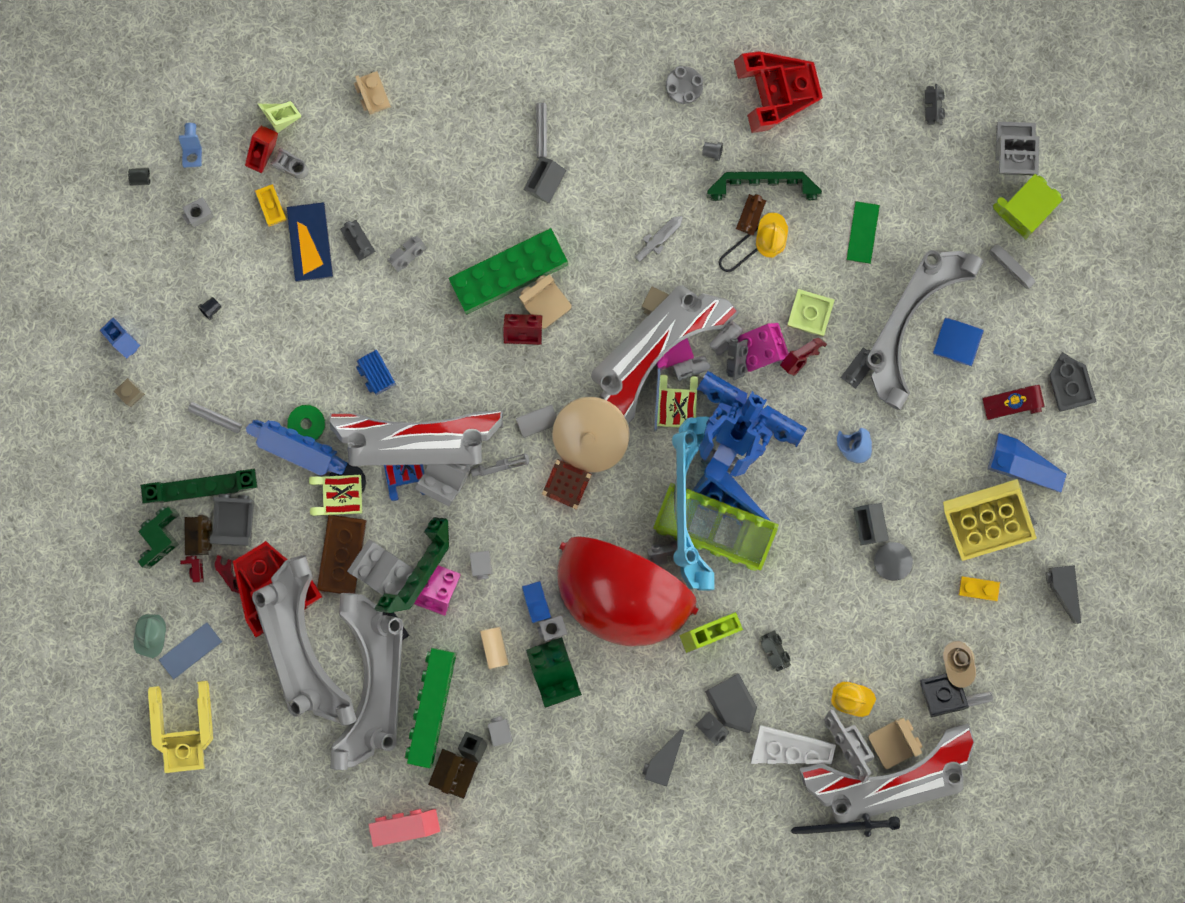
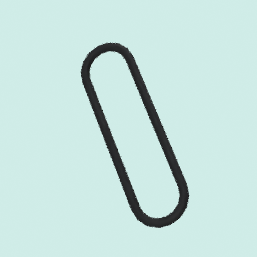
(743, 260)

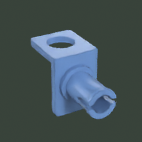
(190, 145)

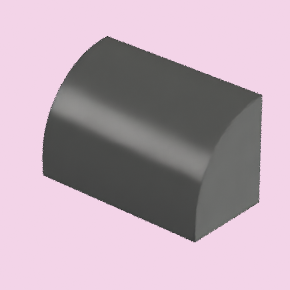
(544, 179)
(871, 524)

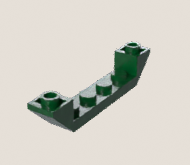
(773, 178)
(199, 487)
(439, 535)

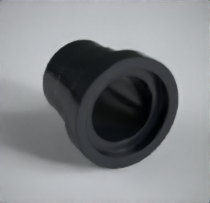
(209, 308)

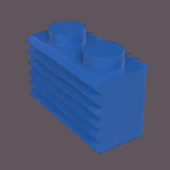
(376, 373)

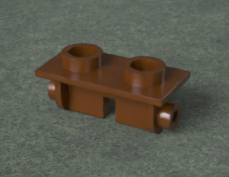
(751, 214)

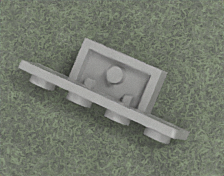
(852, 744)

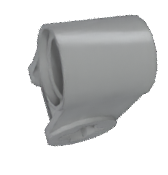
(288, 162)

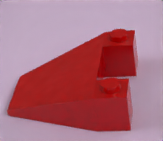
(783, 84)

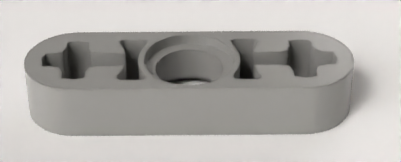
(1013, 266)

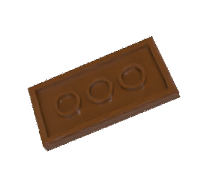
(341, 546)

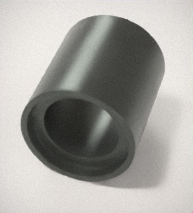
(139, 176)

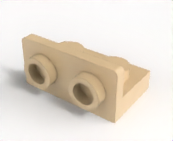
(373, 93)

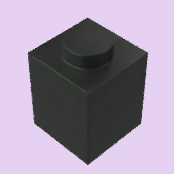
(472, 747)

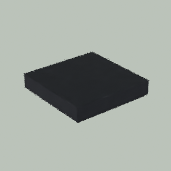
(943, 696)

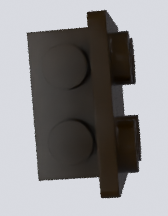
(197, 535)

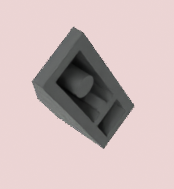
(1064, 586)
(662, 763)

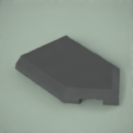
(1071, 383)
(733, 703)

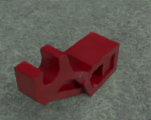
(798, 358)
(226, 573)

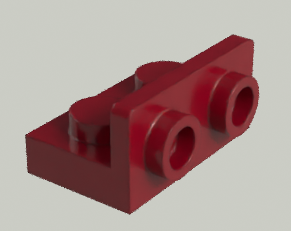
(522, 329)

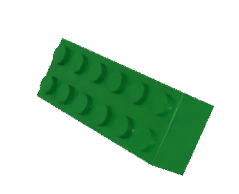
(508, 271)
(431, 707)

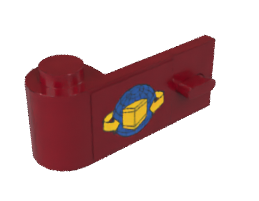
(1014, 402)

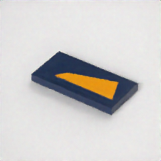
(309, 242)

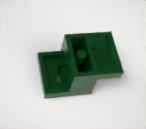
(157, 537)
(553, 672)

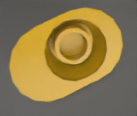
(771, 235)
(853, 699)

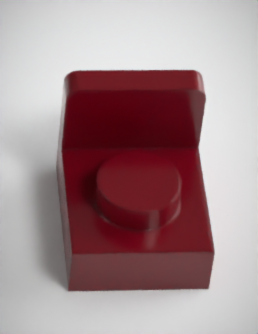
(196, 571)

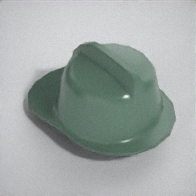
(149, 635)

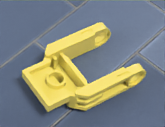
(181, 749)

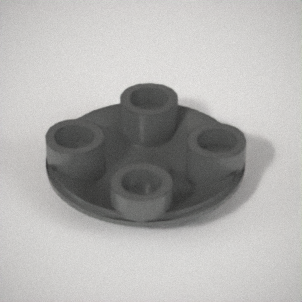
(893, 561)

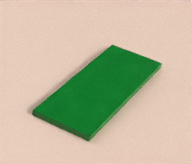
(863, 232)

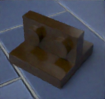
(453, 773)

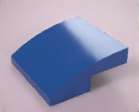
(958, 342)

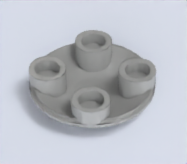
(684, 85)

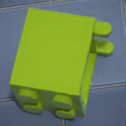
(1029, 206)

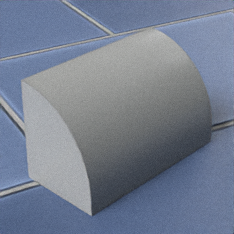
(537, 421)

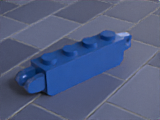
(296, 448)

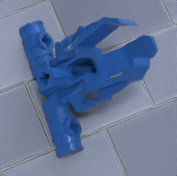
(740, 428)

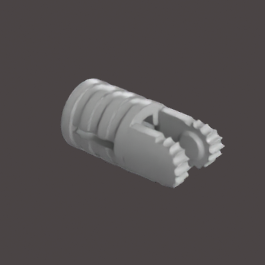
(721, 341)
(691, 367)

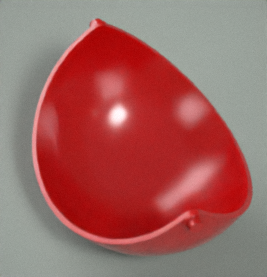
(621, 593)

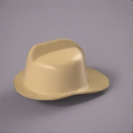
(959, 664)

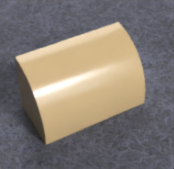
(494, 647)

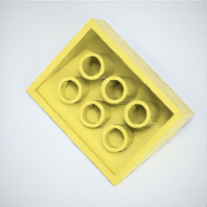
(989, 520)

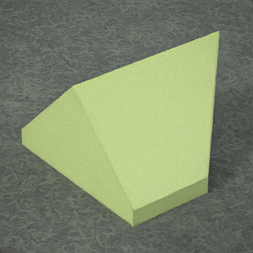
(280, 114)

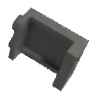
(232, 520)

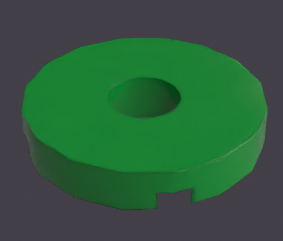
(307, 412)

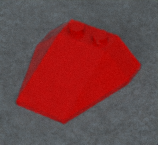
(254, 572)

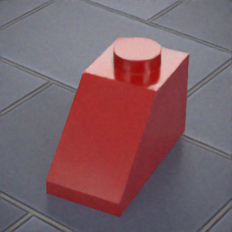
(261, 148)

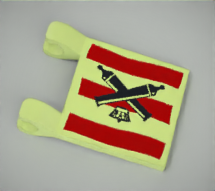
(676, 404)
(340, 495)

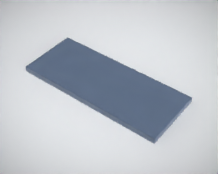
(657, 399)
(190, 650)

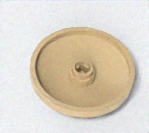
(591, 434)

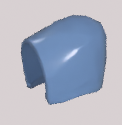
(861, 447)

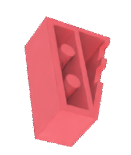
(403, 827)

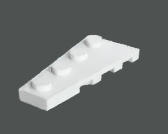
(785, 747)

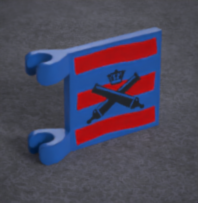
(401, 475)

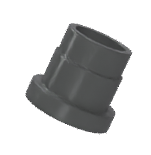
(713, 150)

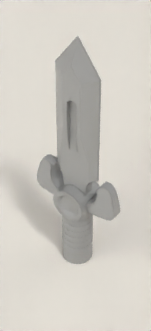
(665, 232)

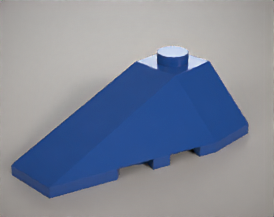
(1021, 462)
(730, 493)

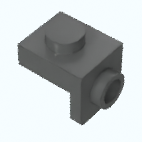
(712, 729)

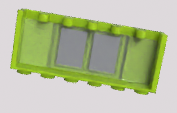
(719, 528)

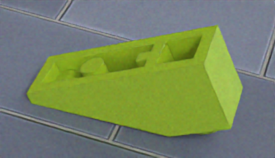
(711, 632)

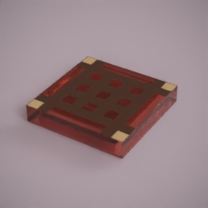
(566, 484)

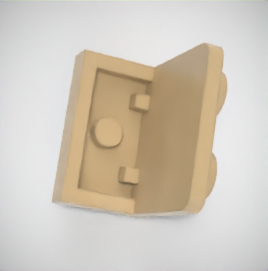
(545, 300)
(895, 743)

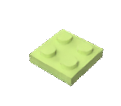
(810, 312)

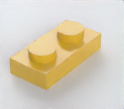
(270, 205)
(979, 588)

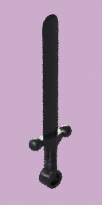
(892, 823)

